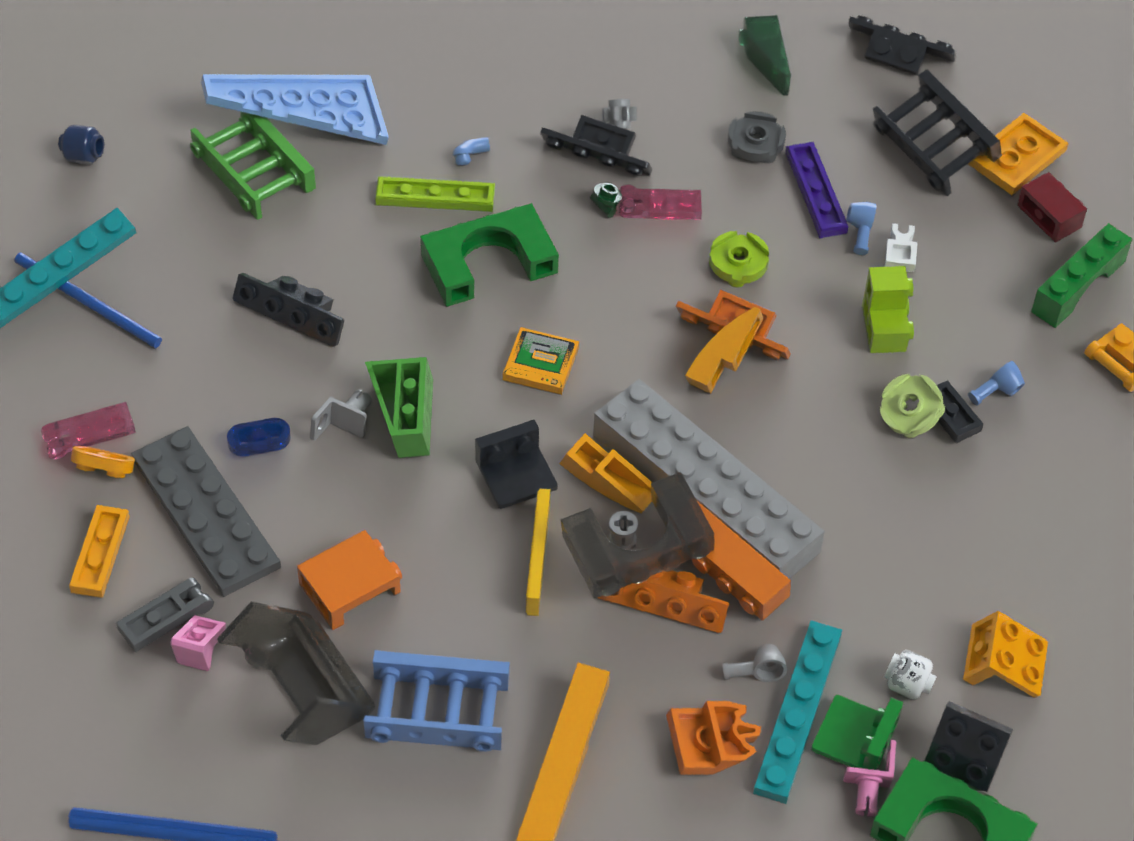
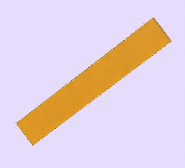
(565, 754)

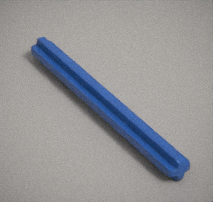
(162, 827)

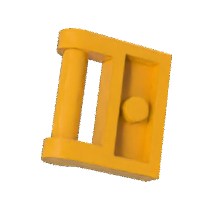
(1120, 345)

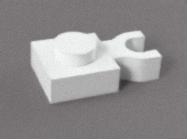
(901, 249)

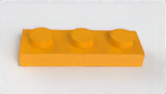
(99, 551)

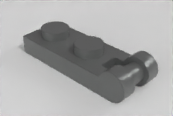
(164, 614)

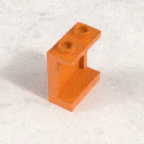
(348, 576)

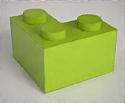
(887, 308)

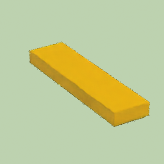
(538, 552)

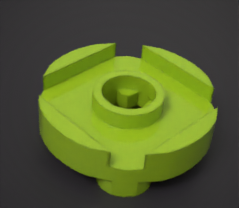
(739, 271)

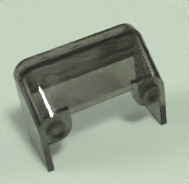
(306, 667)

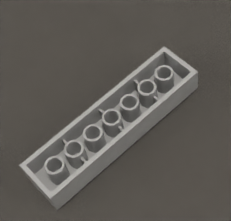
(666, 442)

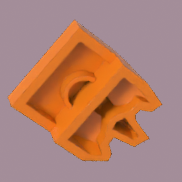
(711, 737)

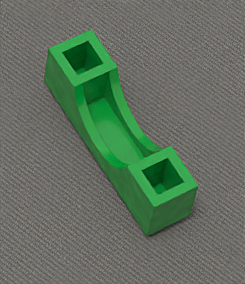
(1063, 290)

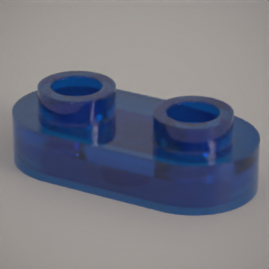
(258, 437)

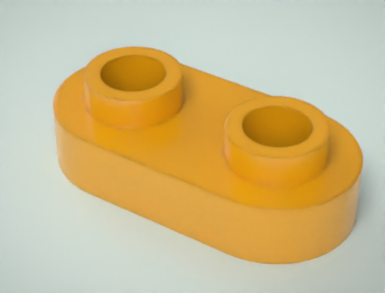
(89, 458)

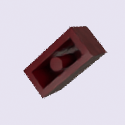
(1052, 206)

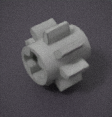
(619, 113)

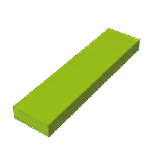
(435, 194)

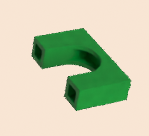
(512, 229)
(927, 791)

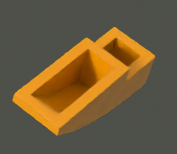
(724, 350)
(608, 474)

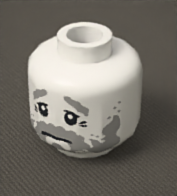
(910, 674)

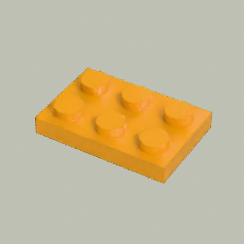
(1026, 152)

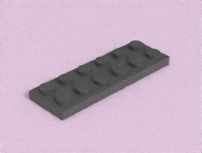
(206, 511)

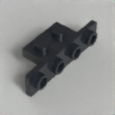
(899, 49)
(602, 141)
(291, 305)

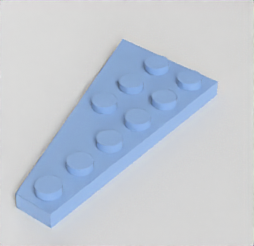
(321, 102)

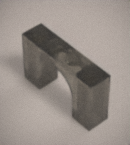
(610, 567)

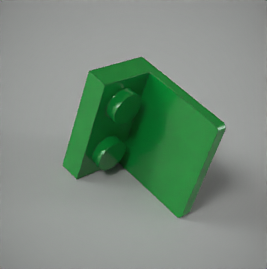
(857, 733)

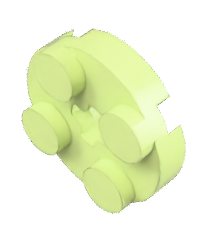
(915, 421)

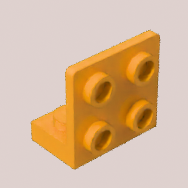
(1008, 651)

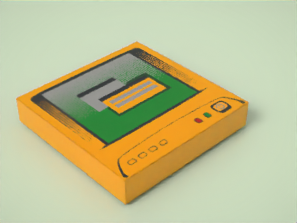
(540, 360)

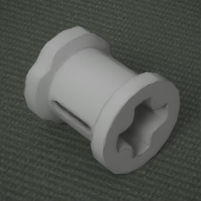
(627, 532)

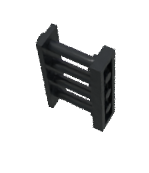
(947, 107)

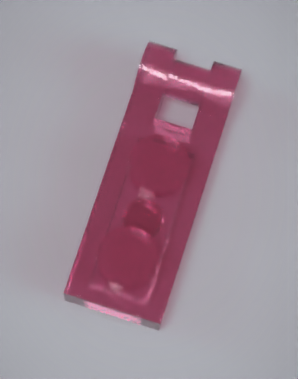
(660, 203)
(87, 429)

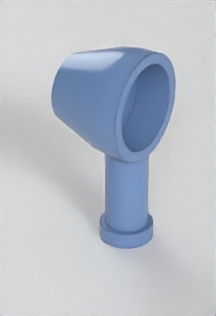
(862, 217)
(1006, 379)

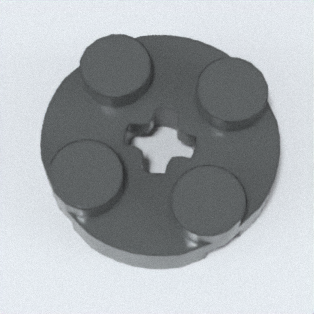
(763, 149)

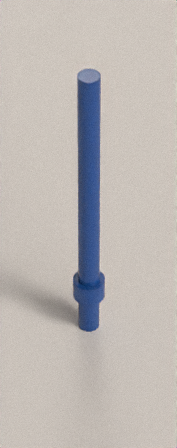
(99, 307)

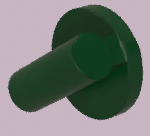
(607, 198)

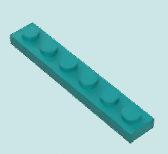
(63, 264)
(797, 712)

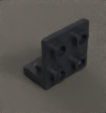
(514, 464)

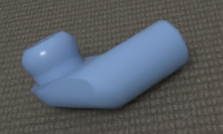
(468, 147)

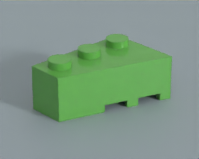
(405, 399)

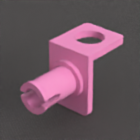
(870, 781)

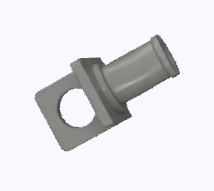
(347, 416)

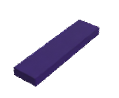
(816, 190)

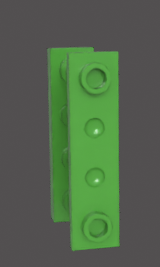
(266, 138)

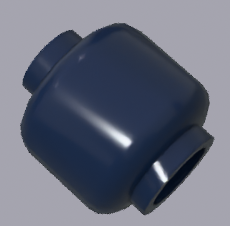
(81, 144)

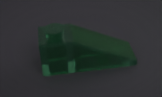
(766, 49)

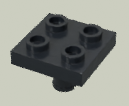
(968, 746)

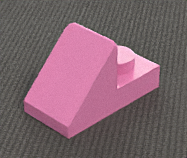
(195, 642)

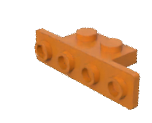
(725, 310)
(676, 598)

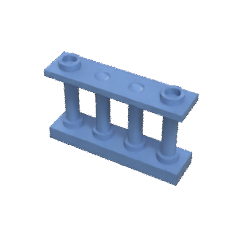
(437, 670)

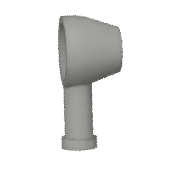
(767, 665)

